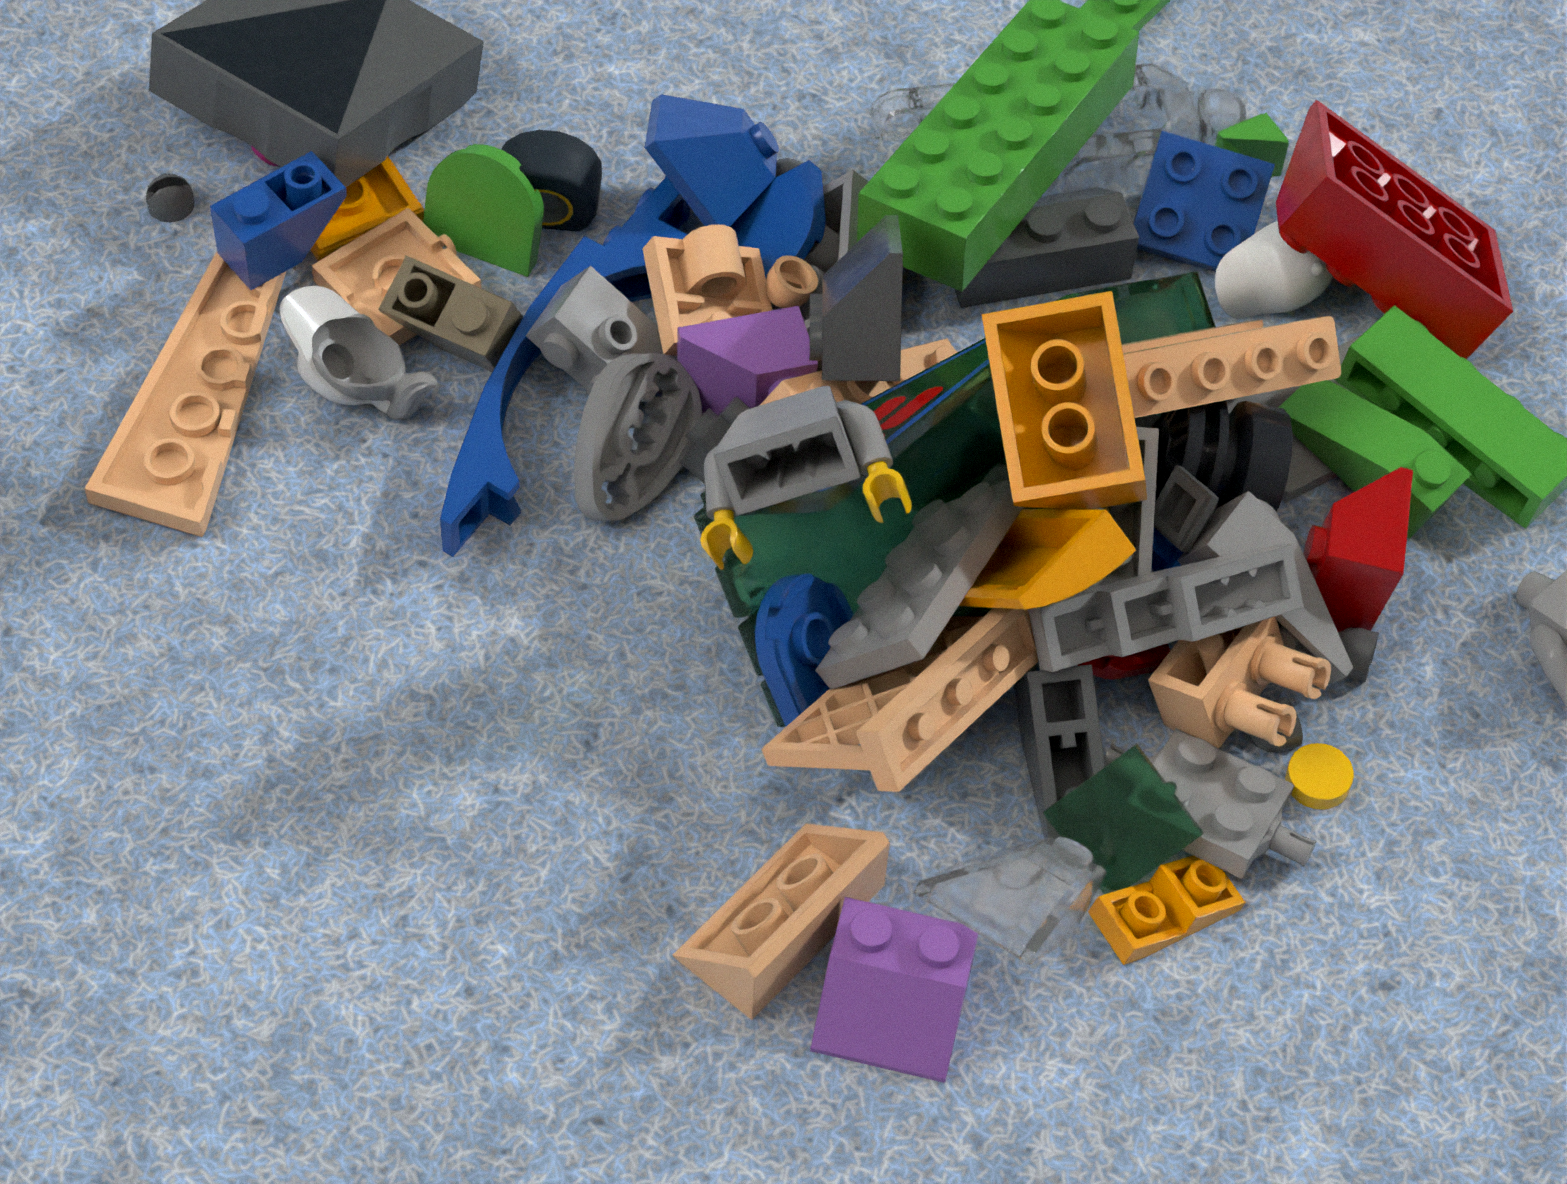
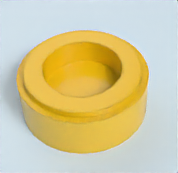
(1320, 776)

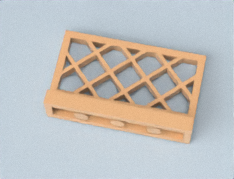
(915, 709)

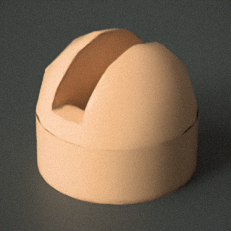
(790, 282)

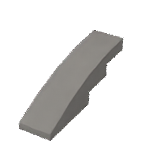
(1167, 607)

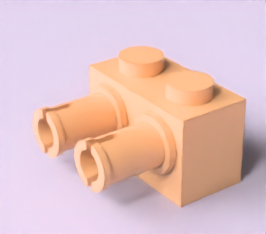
(1217, 684)

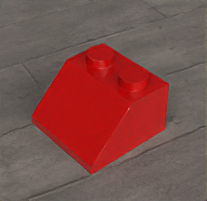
(1362, 550)

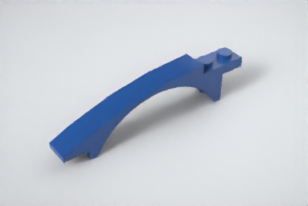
(483, 475)

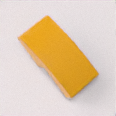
(1166, 909)

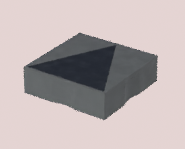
(316, 75)

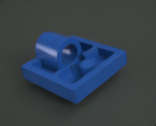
(1199, 201)

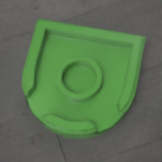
(486, 207)

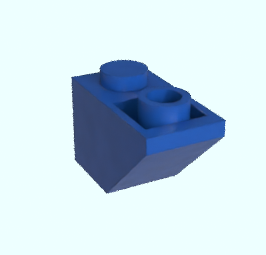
(276, 219)

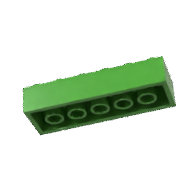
(1000, 138)

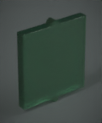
(1125, 819)

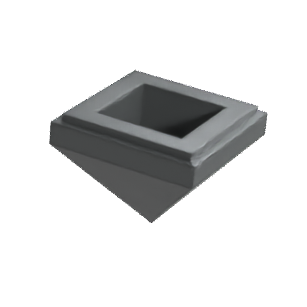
(1183, 509)

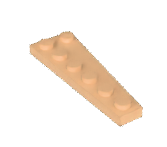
(186, 415)

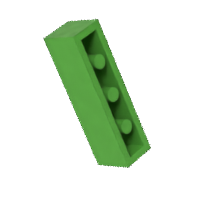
(1508, 450)

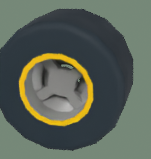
(563, 172)

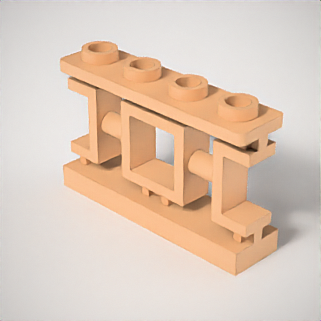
(1229, 363)

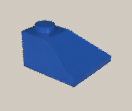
(711, 155)

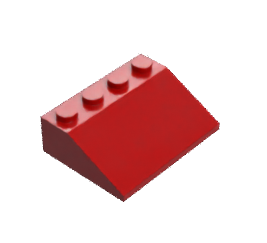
(1392, 233)

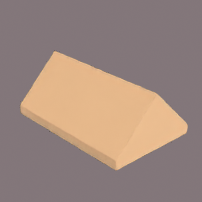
(785, 913)

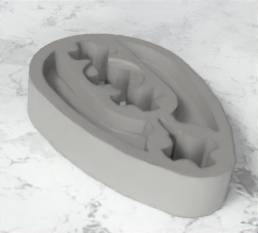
(605, 448)

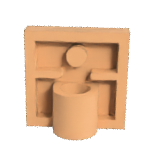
(703, 280)

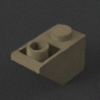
(451, 313)

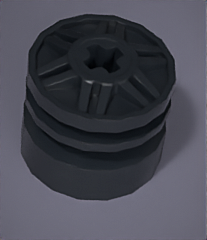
(1228, 450)

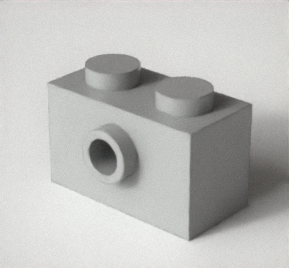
(590, 327)

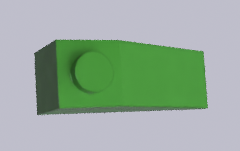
(1368, 442)

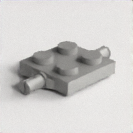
(1230, 801)

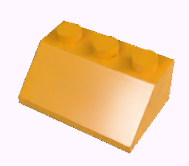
(1065, 404)

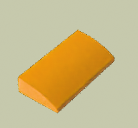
(1049, 558)

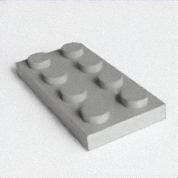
(921, 585)

